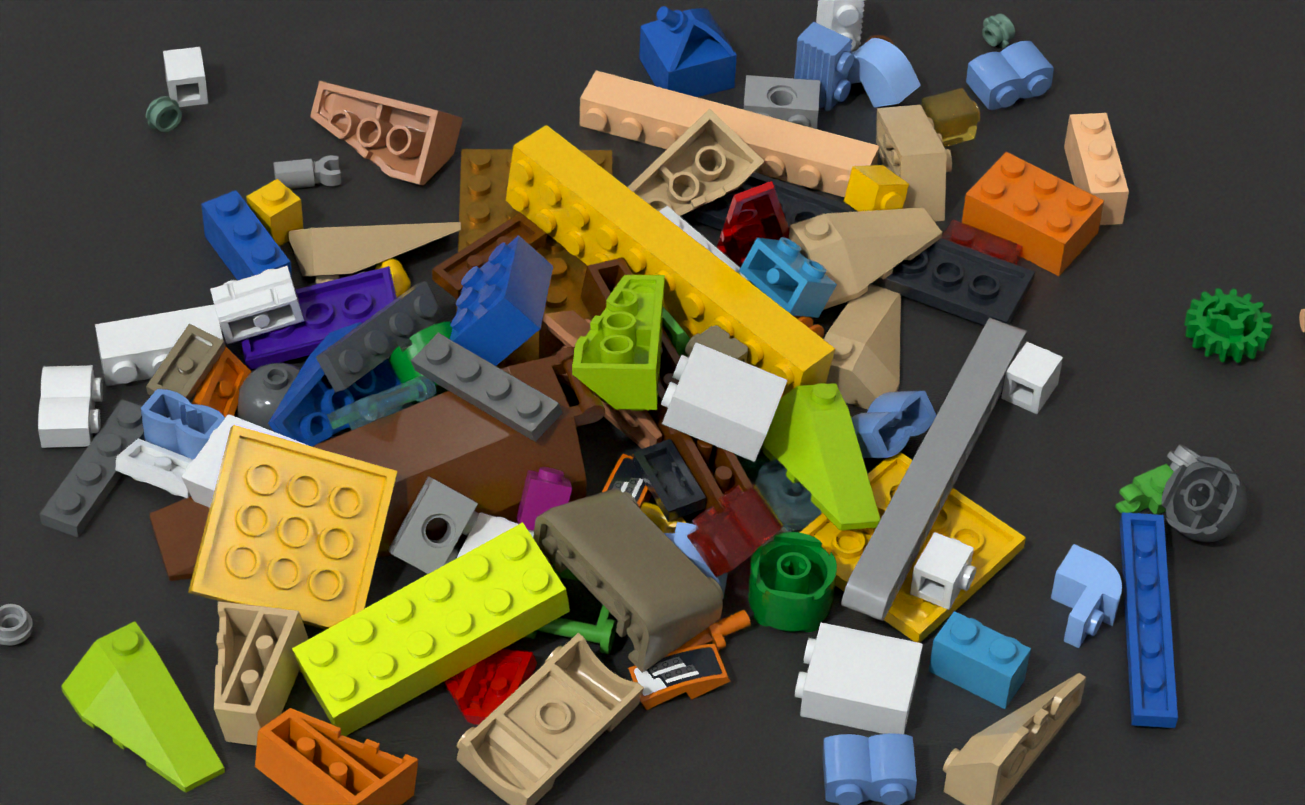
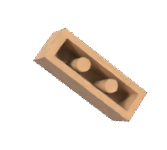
(1096, 163)

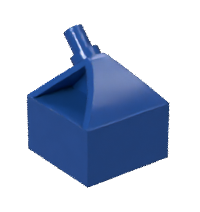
(687, 52)

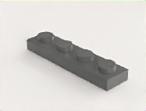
(379, 336)
(487, 387)
(94, 473)

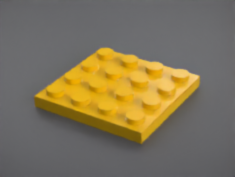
(959, 519)
(292, 528)

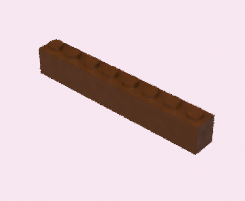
(710, 465)

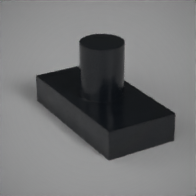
(669, 480)

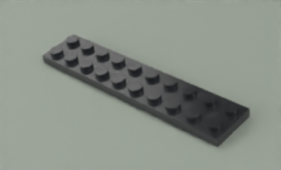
(940, 276)

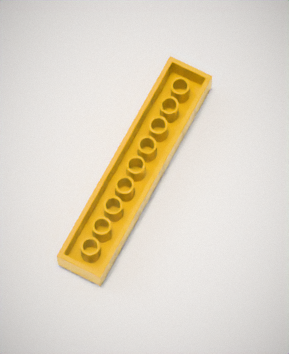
(607, 221)

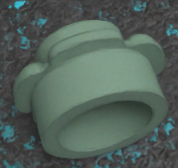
(998, 30)
(163, 114)

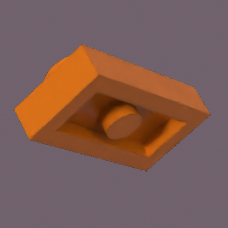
(222, 384)

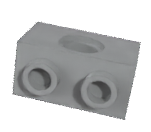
(783, 98)
(433, 502)

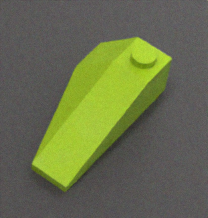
(623, 347)
(821, 451)
(136, 702)

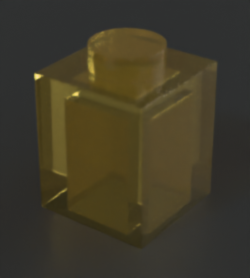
(952, 115)

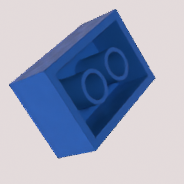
(502, 301)

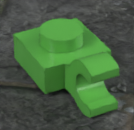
(1145, 491)

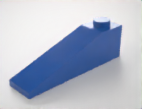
(311, 396)

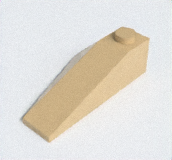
(697, 167)
(863, 245)
(349, 249)
(866, 347)
(1004, 751)

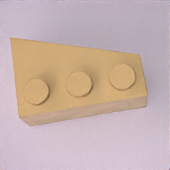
(254, 667)

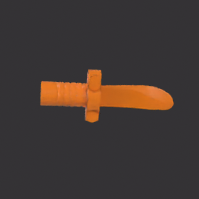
(718, 630)

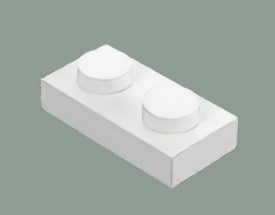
(154, 466)

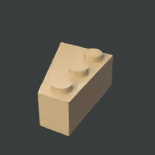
(916, 155)

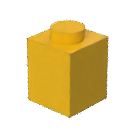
(875, 189)
(277, 210)

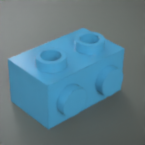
(788, 276)
(979, 659)

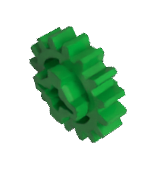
(1228, 325)

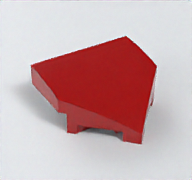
(490, 683)

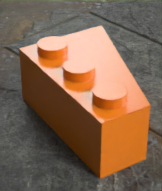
(328, 768)

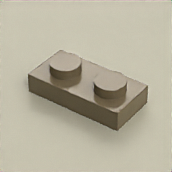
(187, 362)

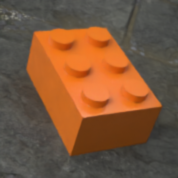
(1034, 211)

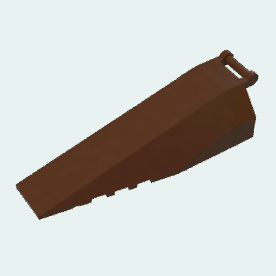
(436, 440)

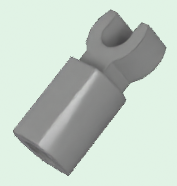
(306, 173)

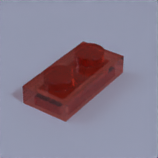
(983, 242)

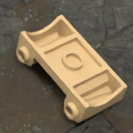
(547, 724)

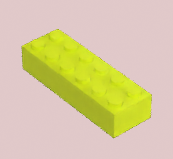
(432, 629)

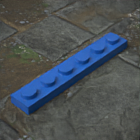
(1148, 621)

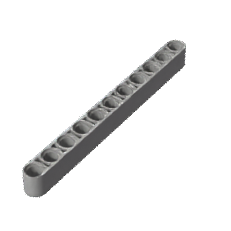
(933, 472)

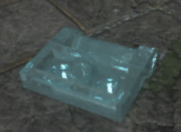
(382, 404)

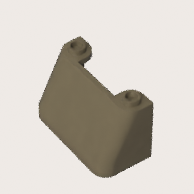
(631, 571)

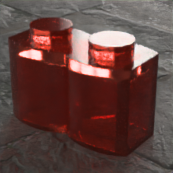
(733, 530)

